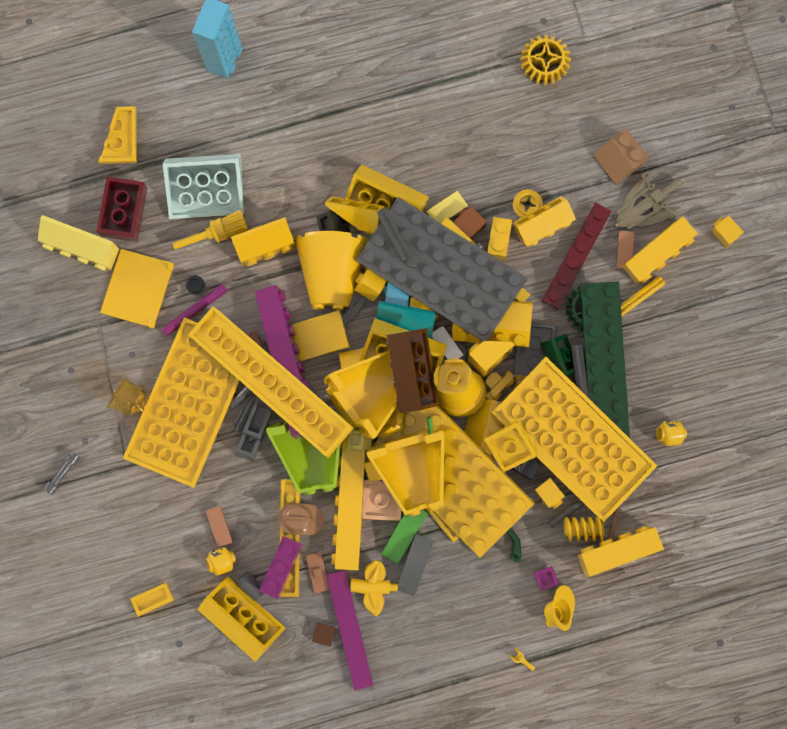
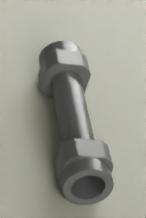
(51, 487)

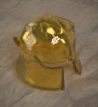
(128, 398)

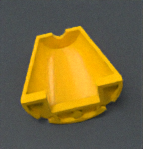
(330, 266)
(364, 393)
(412, 470)

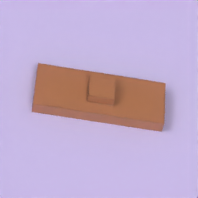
(625, 248)
(219, 526)
(317, 572)

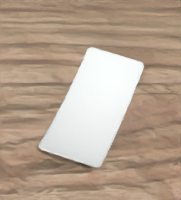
(452, 350)

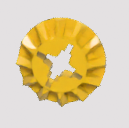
(522, 197)

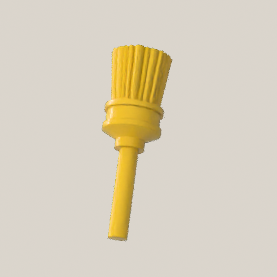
(218, 230)

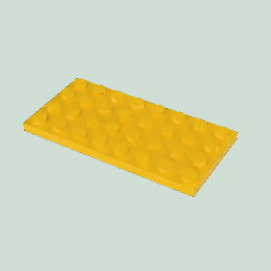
(183, 411)
(576, 439)
(477, 494)

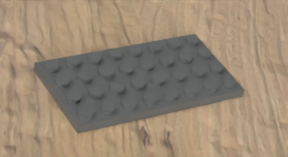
(444, 271)

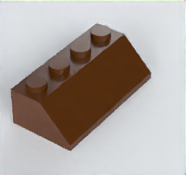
(412, 370)

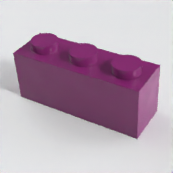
(280, 567)

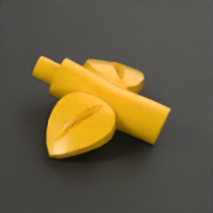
(373, 587)

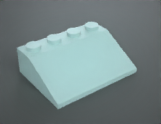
(203, 186)

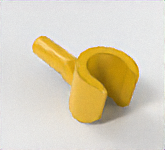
(520, 659)

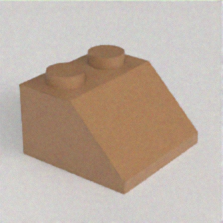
(621, 156)

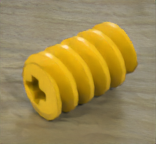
(583, 528)

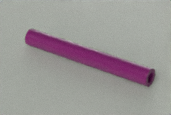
(194, 309)

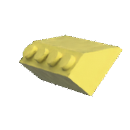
(77, 243)

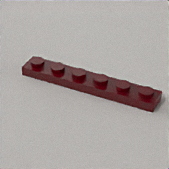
(576, 256)

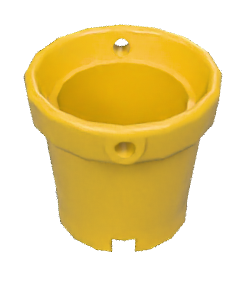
(459, 388)

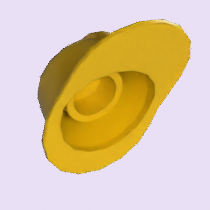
(560, 609)

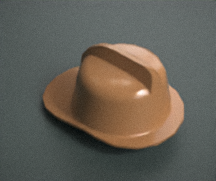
(301, 519)

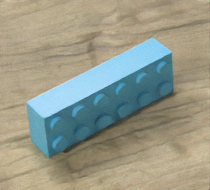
(217, 38)

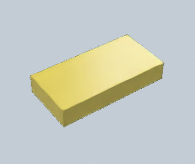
(448, 207)

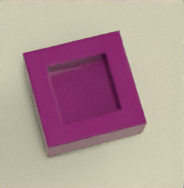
(546, 578)

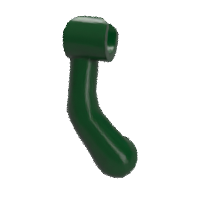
(516, 553)

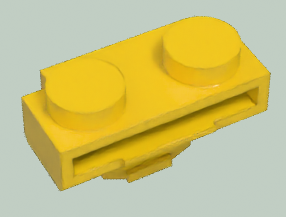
(497, 384)

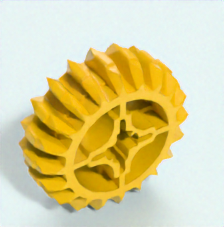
(562, 59)

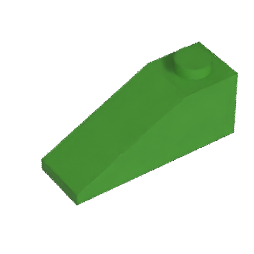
(403, 536)

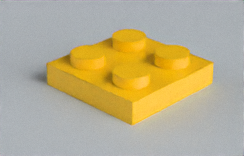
(511, 446)

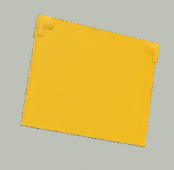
(137, 288)

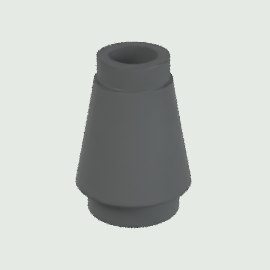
(249, 585)

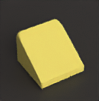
(358, 442)

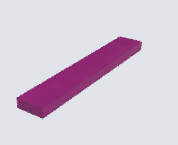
(349, 630)

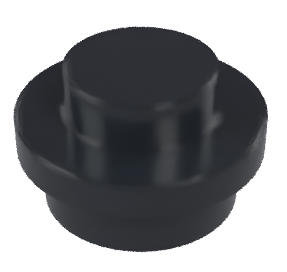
(195, 284)

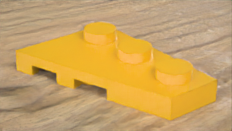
(122, 138)

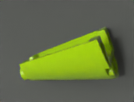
(304, 462)

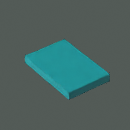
(406, 317)

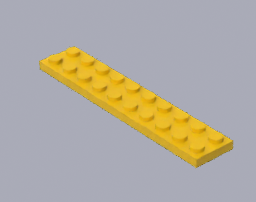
(271, 382)

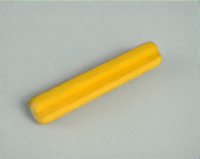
(641, 295)

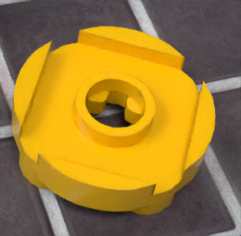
(393, 425)

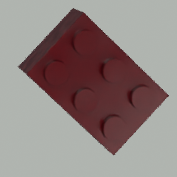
(122, 209)

